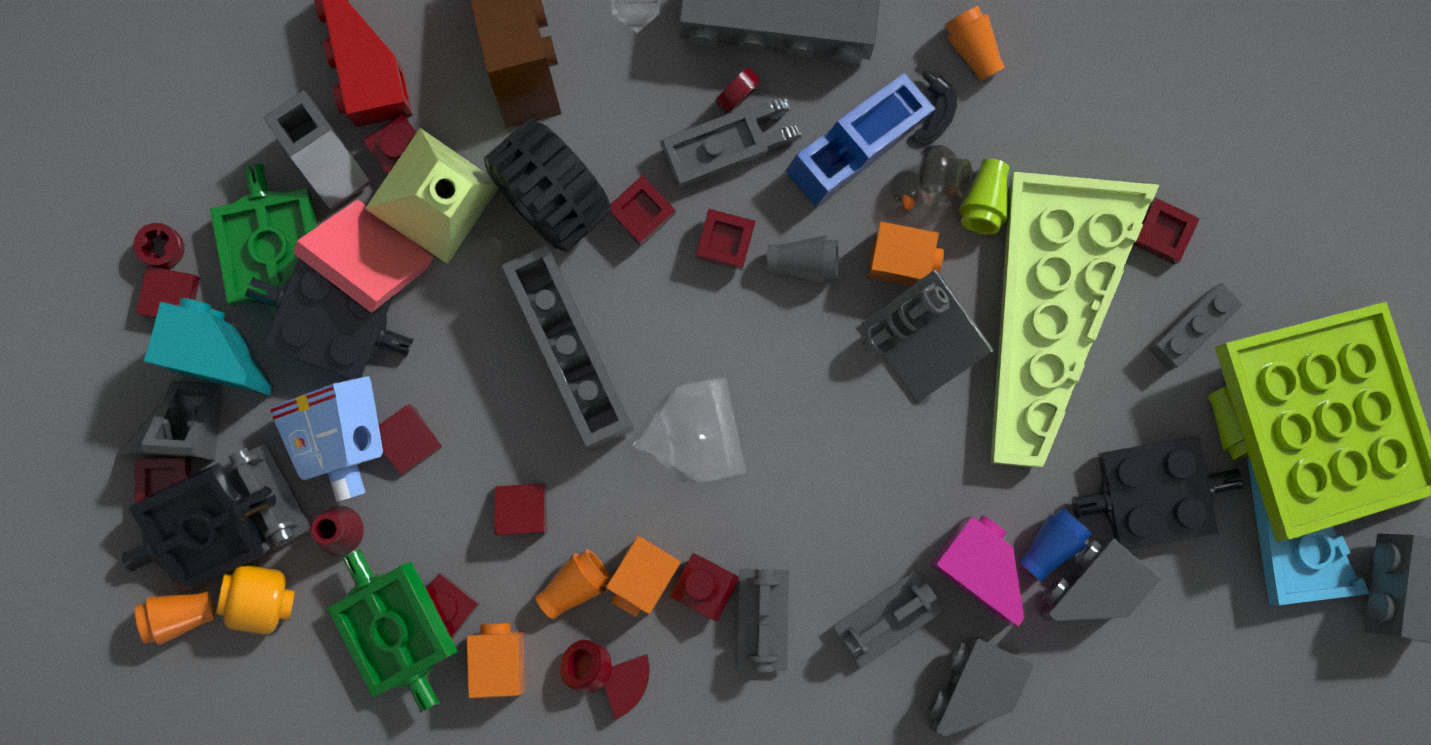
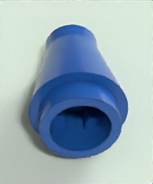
(1055, 544)

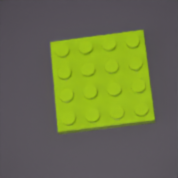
(1329, 419)

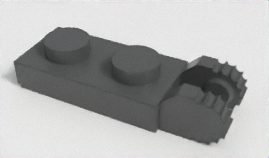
(726, 142)

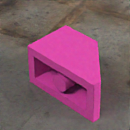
(983, 567)

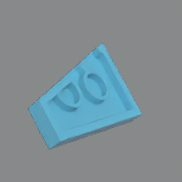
(1305, 566)

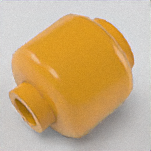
(254, 599)

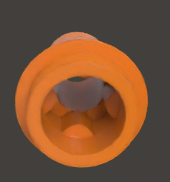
(975, 42)
(574, 584)
(171, 616)

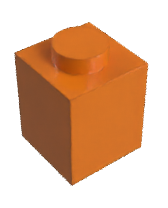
(903, 254)
(642, 577)
(496, 662)

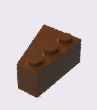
(517, 58)

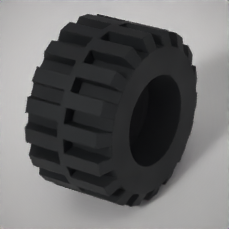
(548, 184)

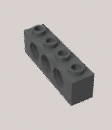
(567, 348)

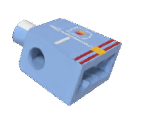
(332, 433)

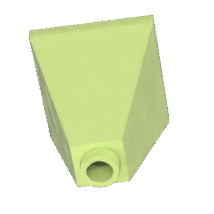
(415, 210)

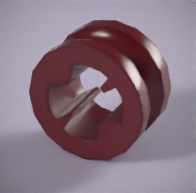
(144, 243)

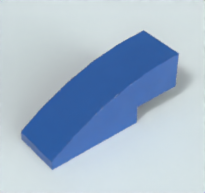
(859, 139)

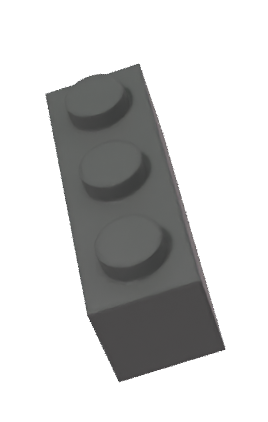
(1195, 326)

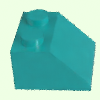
(203, 346)

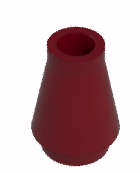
(348, 530)

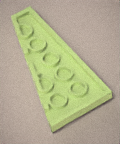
(1058, 281)

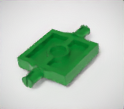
(259, 235)
(392, 629)

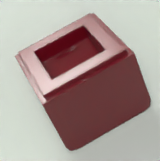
(407, 439)
(520, 509)

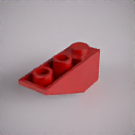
(368, 72)

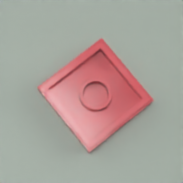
(363, 255)

